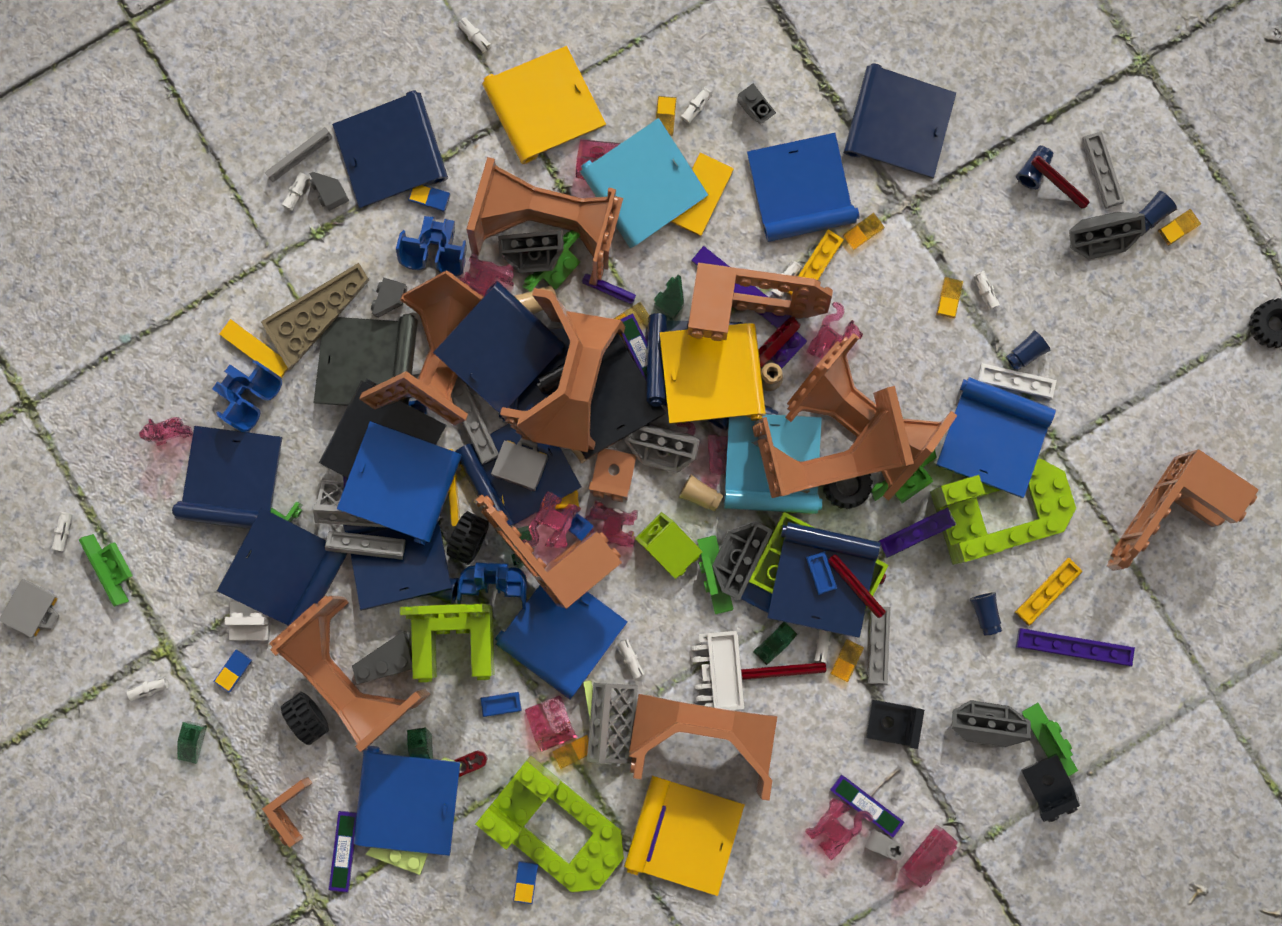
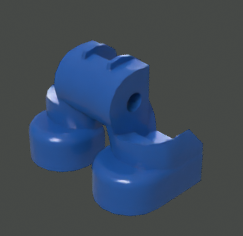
(414, 252)
(240, 412)
(510, 581)

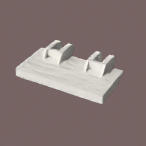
(723, 670)

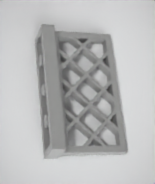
(330, 514)
(601, 723)

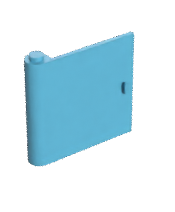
(647, 181)
(745, 474)

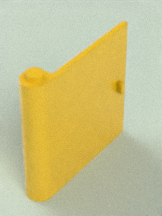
(542, 104)
(712, 375)
(692, 836)

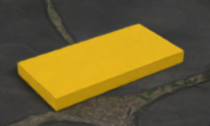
(714, 178)

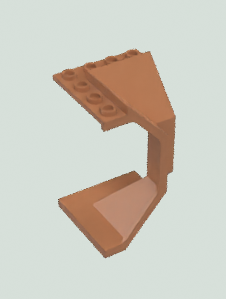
(509, 201)
(442, 306)
(832, 393)
(565, 414)
(877, 448)
(307, 648)
(661, 718)

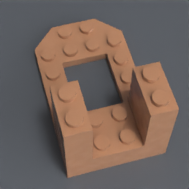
(715, 298)
(1196, 485)
(571, 571)

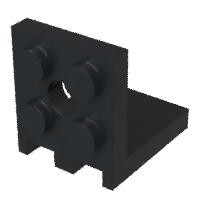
(905, 727)
(1054, 798)

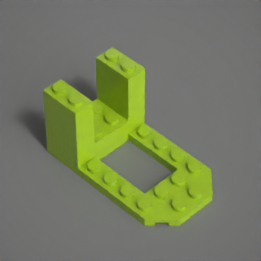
(970, 539)
(440, 619)
(518, 803)

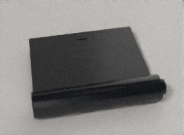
(616, 399)
(349, 434)

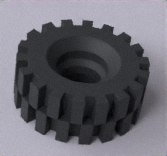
(1261, 326)

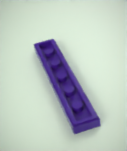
(707, 257)
(1075, 647)

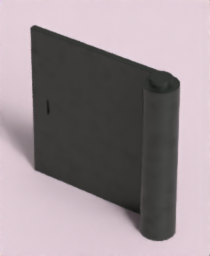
(362, 350)

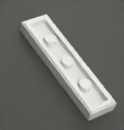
(1017, 381)

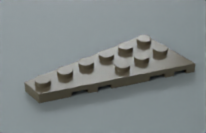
(307, 318)

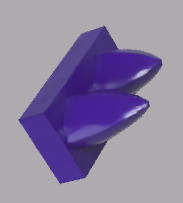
(788, 350)

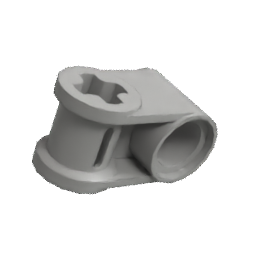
(882, 844)

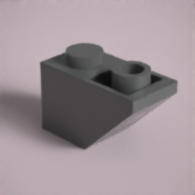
(755, 104)
(330, 190)
(388, 297)

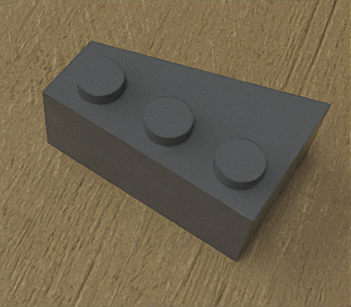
(386, 660)

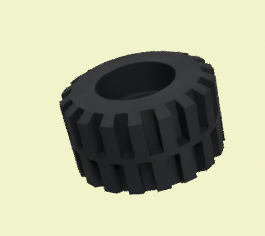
(848, 502)
(467, 537)
(304, 718)

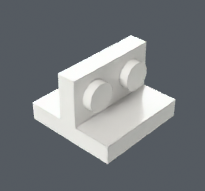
(247, 623)

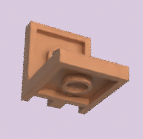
(612, 486)
(278, 818)

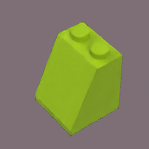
(669, 545)

